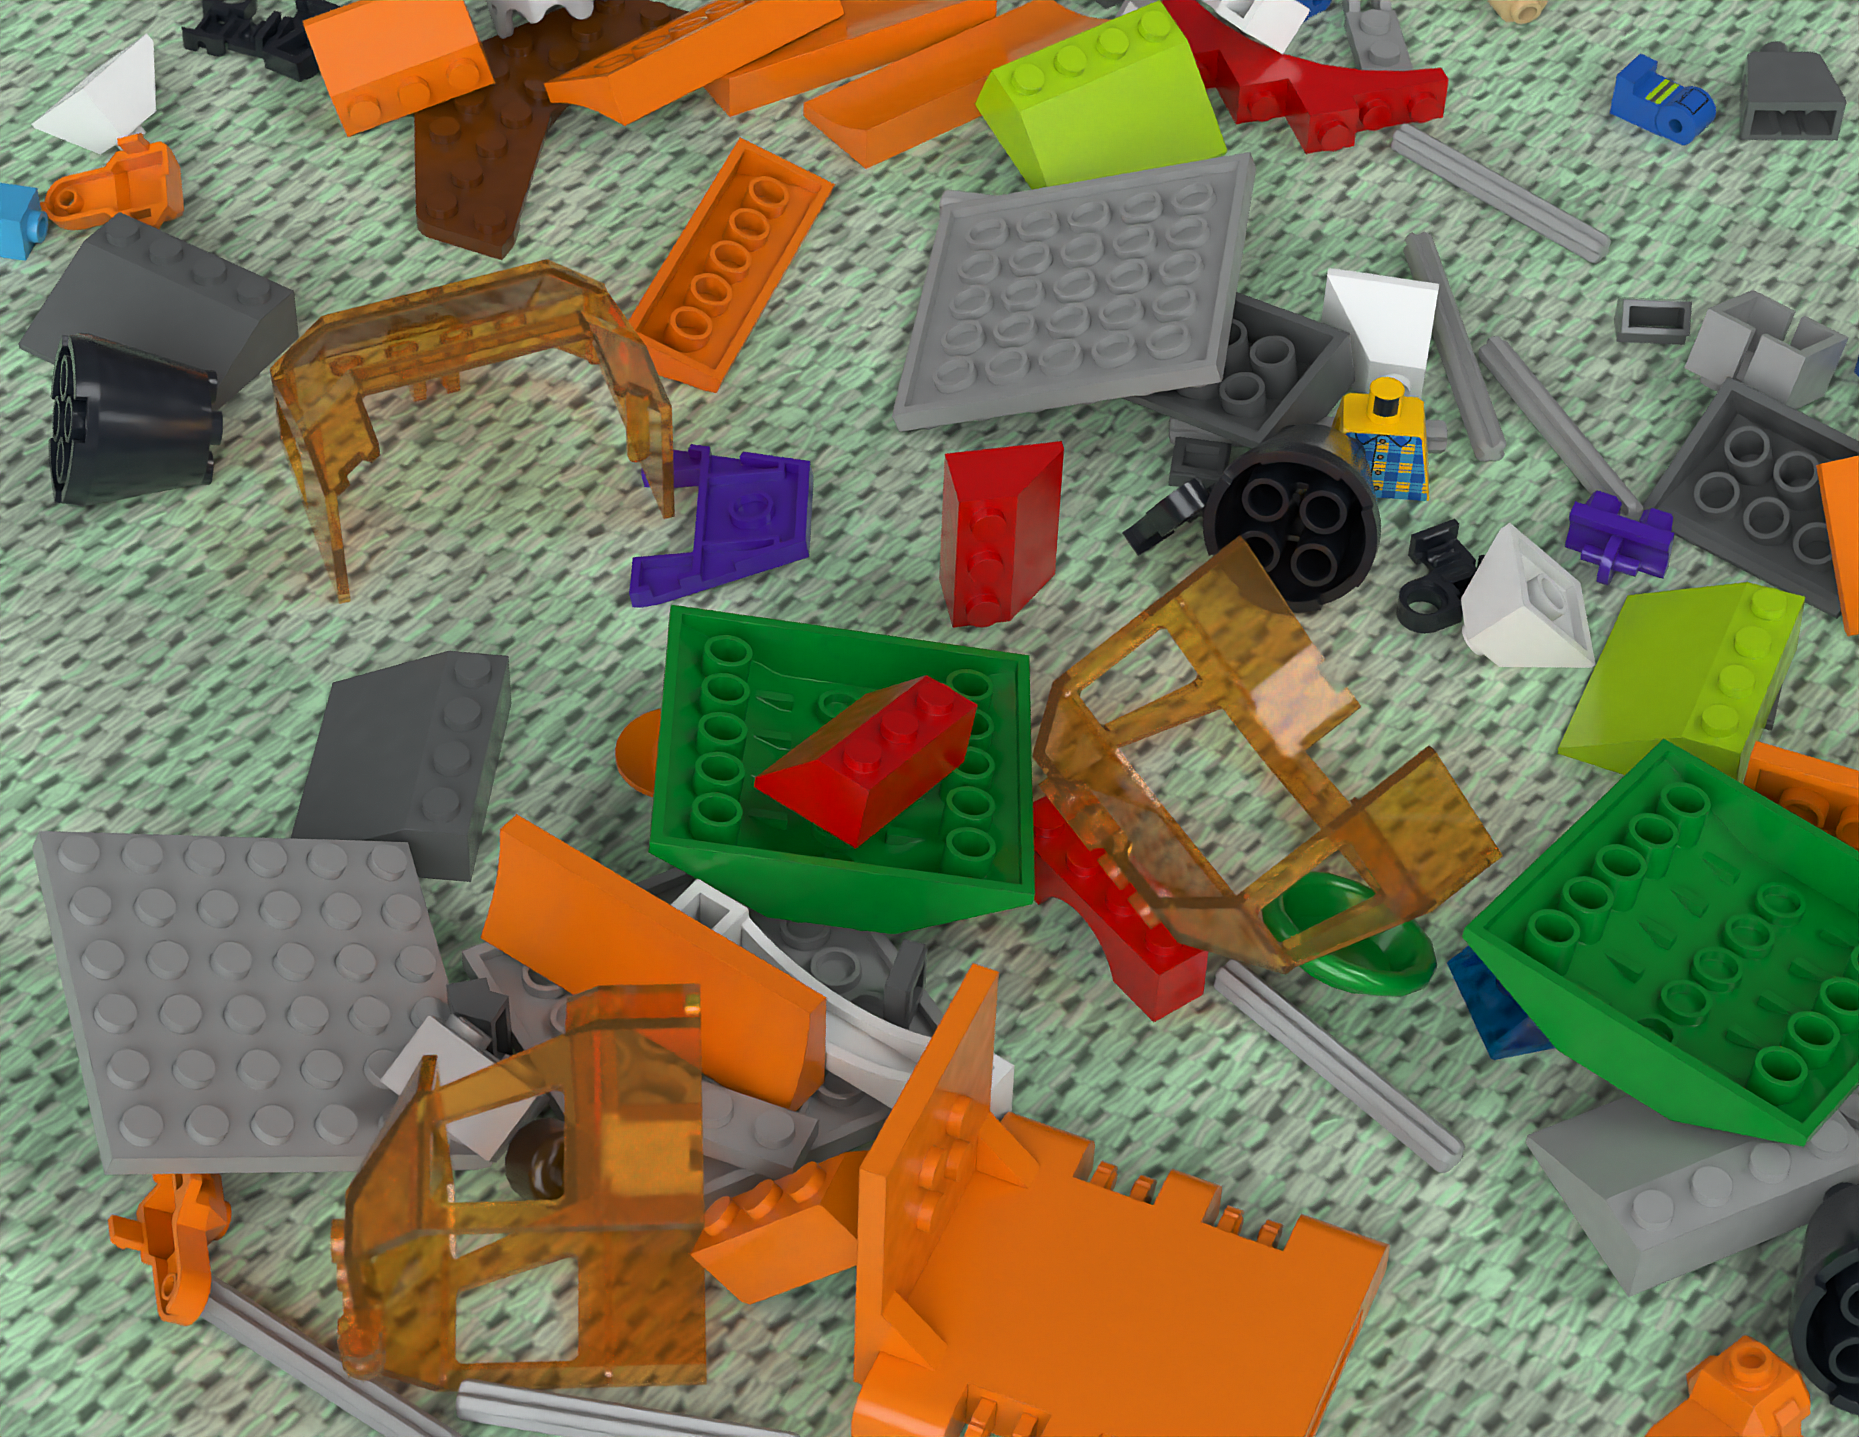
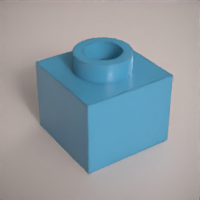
(20, 221)

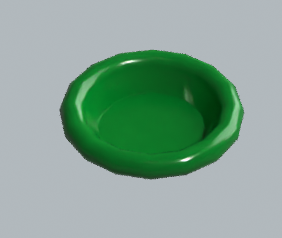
(1380, 965)

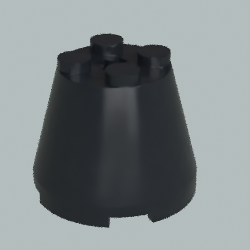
(128, 422)
(1303, 511)
(1826, 1299)

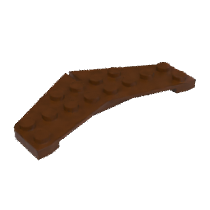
(485, 145)

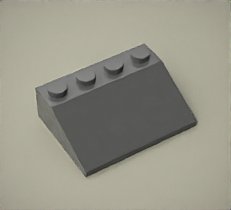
(170, 302)
(1274, 376)
(1753, 491)
(411, 759)

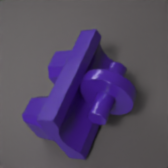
(1618, 541)

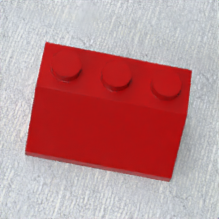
(998, 529)
(874, 758)

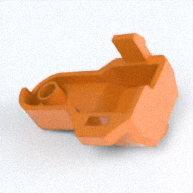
(136, 181)
(174, 1236)
(1740, 1395)

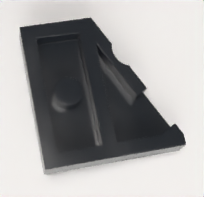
(290, 48)

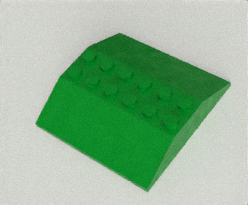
(757, 688)
(1691, 951)

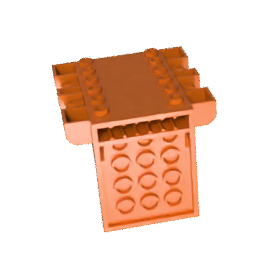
(1068, 1310)

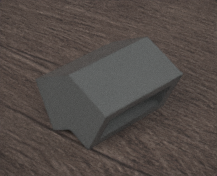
(1652, 313)
(485, 1010)

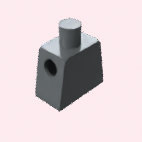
(1789, 96)

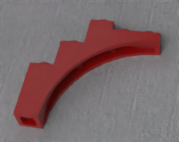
(1318, 100)

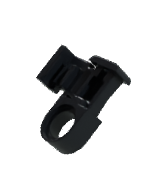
(237, 31)
(1160, 521)
(1449, 575)

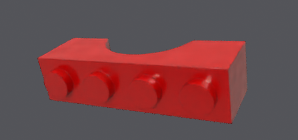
(1142, 960)

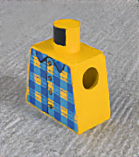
(1392, 435)

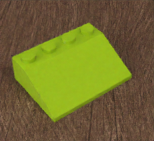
(1103, 103)
(1688, 671)

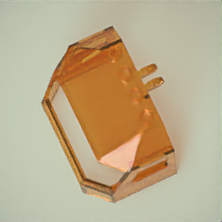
(437, 336)
(1253, 659)
(624, 1214)

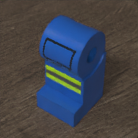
(1659, 103)

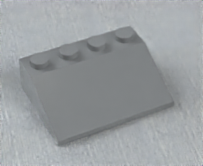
(1682, 1194)

